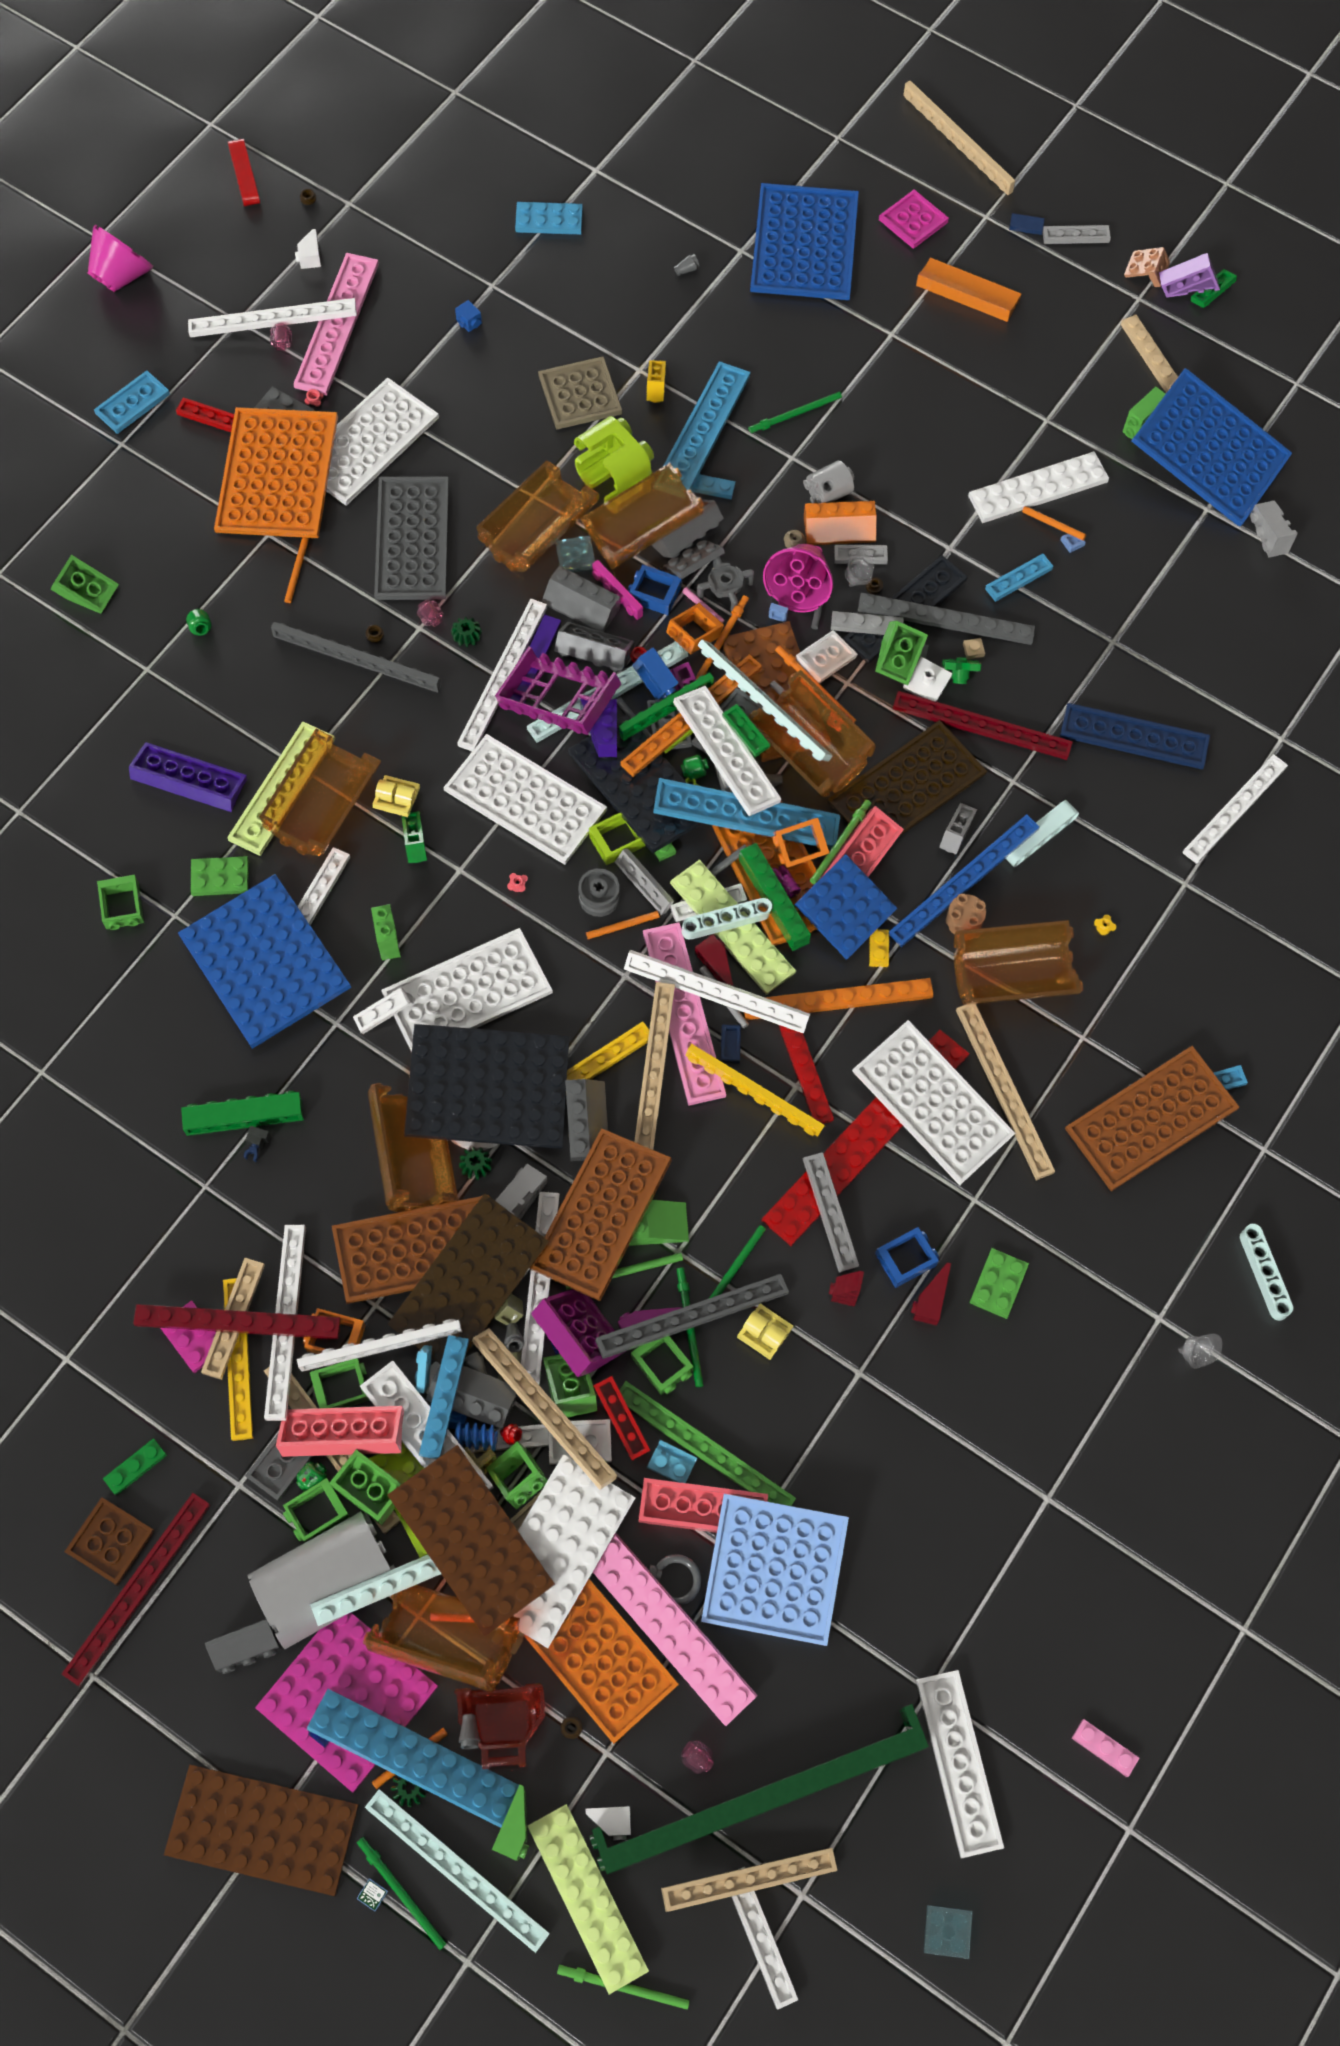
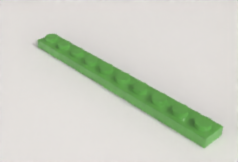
(702, 1446)

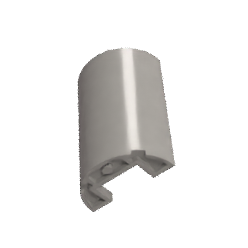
(316, 1571)

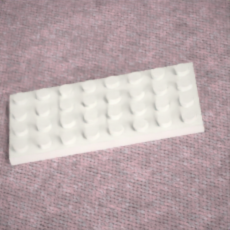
(374, 438)
(525, 799)
(473, 986)
(933, 1102)
(568, 1537)

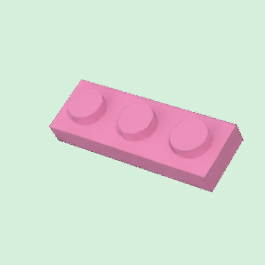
(1105, 1748)

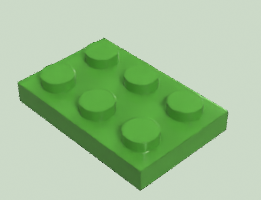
(219, 876)
(999, 1283)

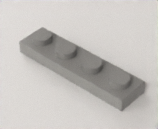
(1076, 234)
(861, 622)
(644, 881)

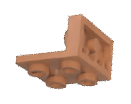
(1149, 263)

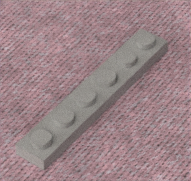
(830, 1212)

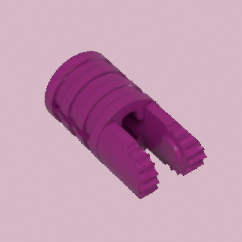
(787, 881)

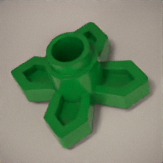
(961, 668)

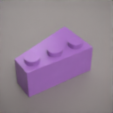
(1189, 277)

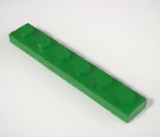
(660, 709)

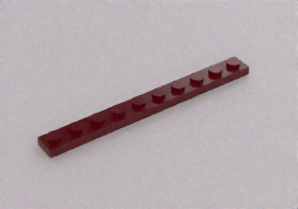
(982, 725)
(237, 1321)
(135, 1590)

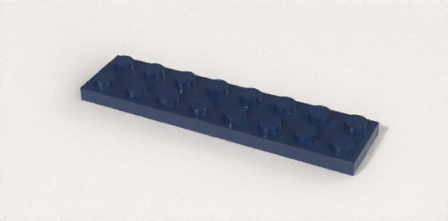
(1135, 736)

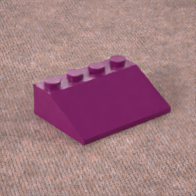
(572, 1326)

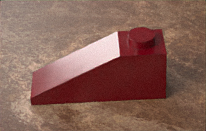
(713, 956)
(846, 1288)
(930, 1301)

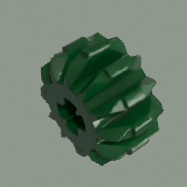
(466, 631)
(472, 1157)
(404, 1793)

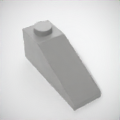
(958, 828)

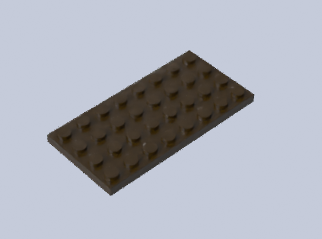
(913, 779)
(472, 1275)

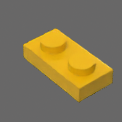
(879, 948)

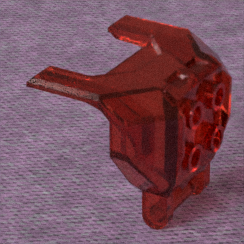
(504, 1719)

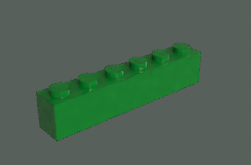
(769, 887)
(242, 1113)

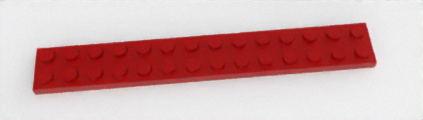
(847, 1156)

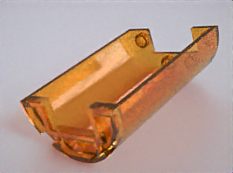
(642, 515)
(534, 518)
(827, 725)
(317, 795)
(1015, 963)
(412, 1169)
(442, 1638)

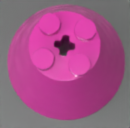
(113, 261)
(799, 578)

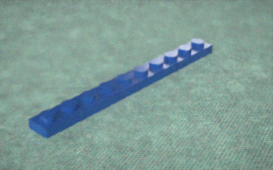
(963, 880)

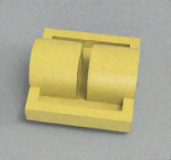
(395, 795)
(765, 1331)

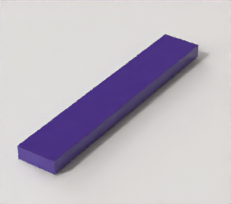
(540, 644)

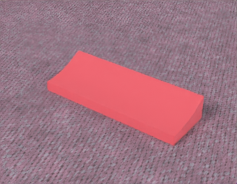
(869, 841)
(341, 1431)
(685, 1504)

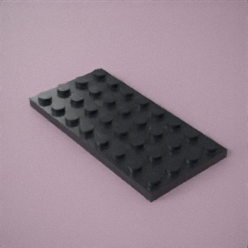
(634, 795)

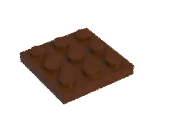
(109, 1541)

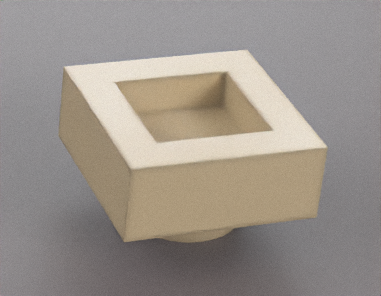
(973, 648)

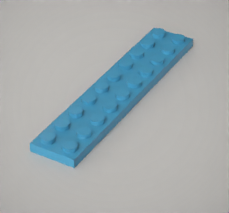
(707, 421)
(725, 811)
(413, 1757)

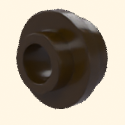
(307, 197)
(875, 589)
(374, 629)
(571, 1720)

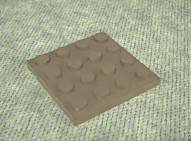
(580, 392)

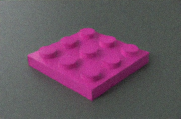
(913, 219)

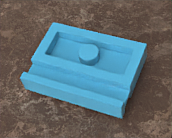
(424, 1364)
(671, 1462)

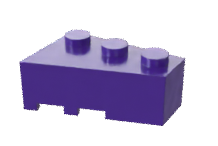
(605, 730)

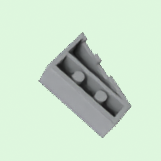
(1272, 528)
(522, 1190)

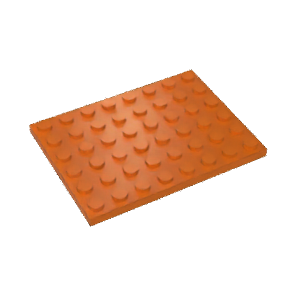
(276, 472)

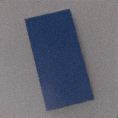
(1026, 224)
(730, 1043)

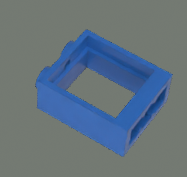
(650, 602)
(655, 674)
(891, 1268)

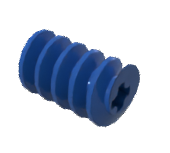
(476, 1436)

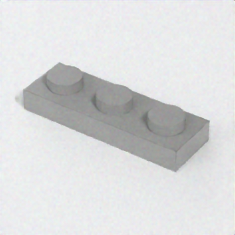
(843, 552)

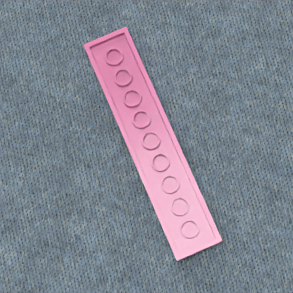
(333, 334)
(687, 1018)
(673, 1631)

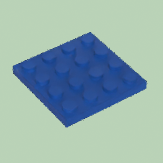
(845, 906)

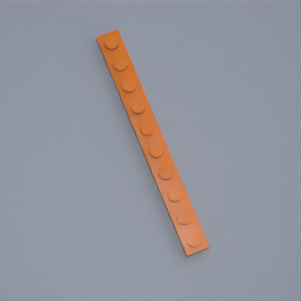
(678, 726)
(856, 996)

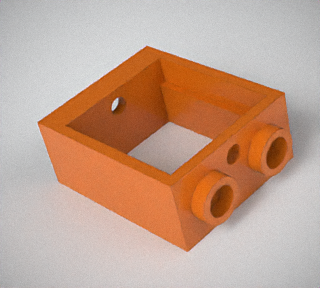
(698, 614)
(819, 839)
(355, 1337)

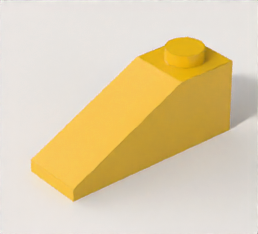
(656, 381)

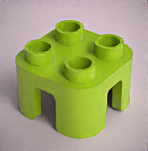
(612, 454)

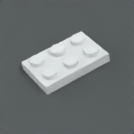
(826, 656)
(595, 1432)

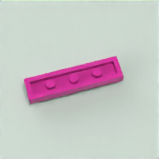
(611, 584)

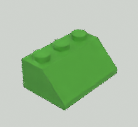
(366, 1486)

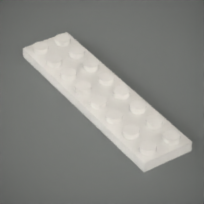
(1038, 487)
(727, 751)
(393, 1388)
(959, 1764)

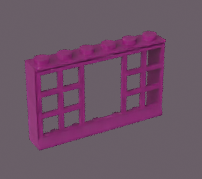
(558, 668)

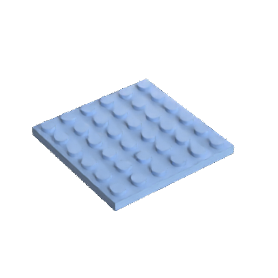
(775, 1569)

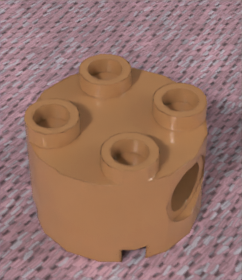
(965, 913)

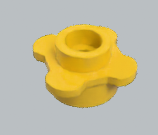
(1103, 930)

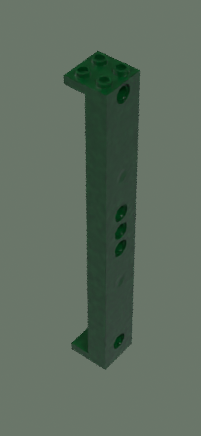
(762, 1799)

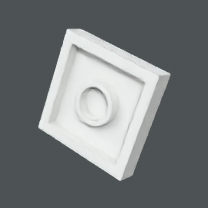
(928, 680)

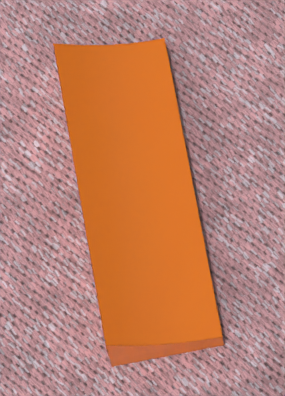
(968, 289)

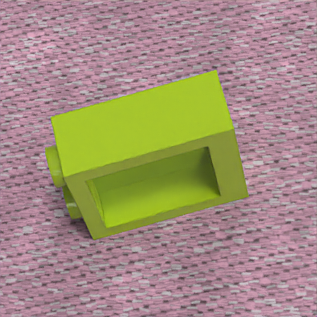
(597, 830)

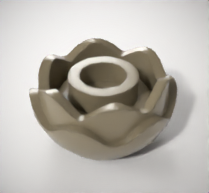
(794, 534)

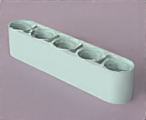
(1049, 826)
(732, 912)
(1264, 1281)

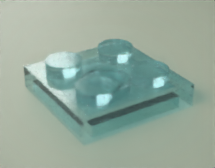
(575, 553)
(948, 1932)

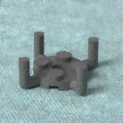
(725, 589)

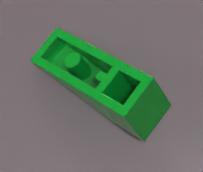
(414, 838)

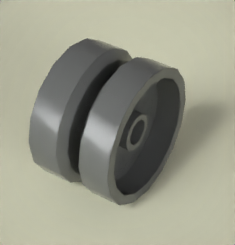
(599, 892)

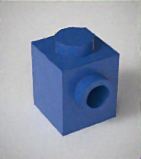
(468, 316)

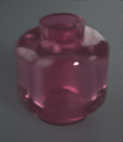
(280, 336)
(430, 613)
(697, 1757)

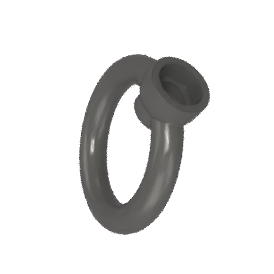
(657, 1570)

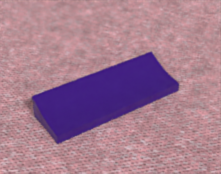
(187, 776)

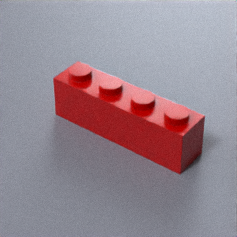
(621, 1418)

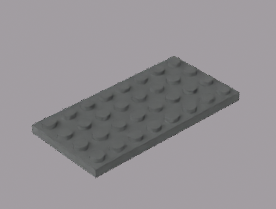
(411, 538)

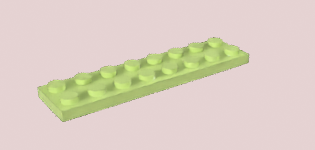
(248, 830)
(744, 943)
(588, 1899)

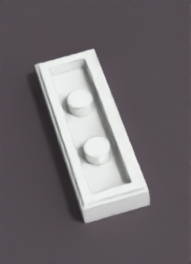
(382, 1010)

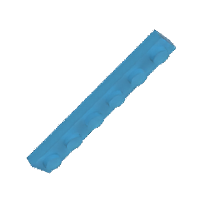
(443, 1397)

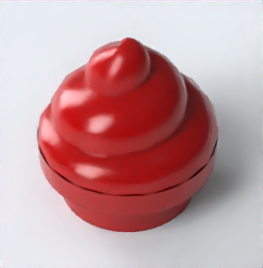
(511, 1434)

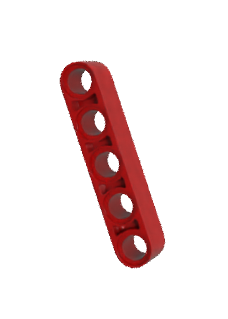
(243, 172)

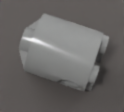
(830, 483)

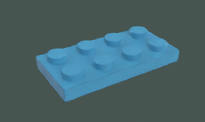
(548, 218)
(132, 402)

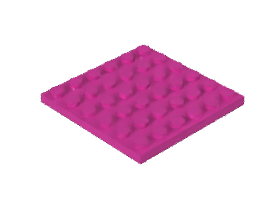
(343, 1664)

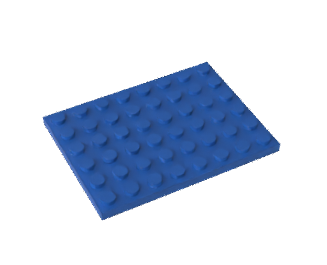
(804, 241)
(1211, 447)
(264, 960)

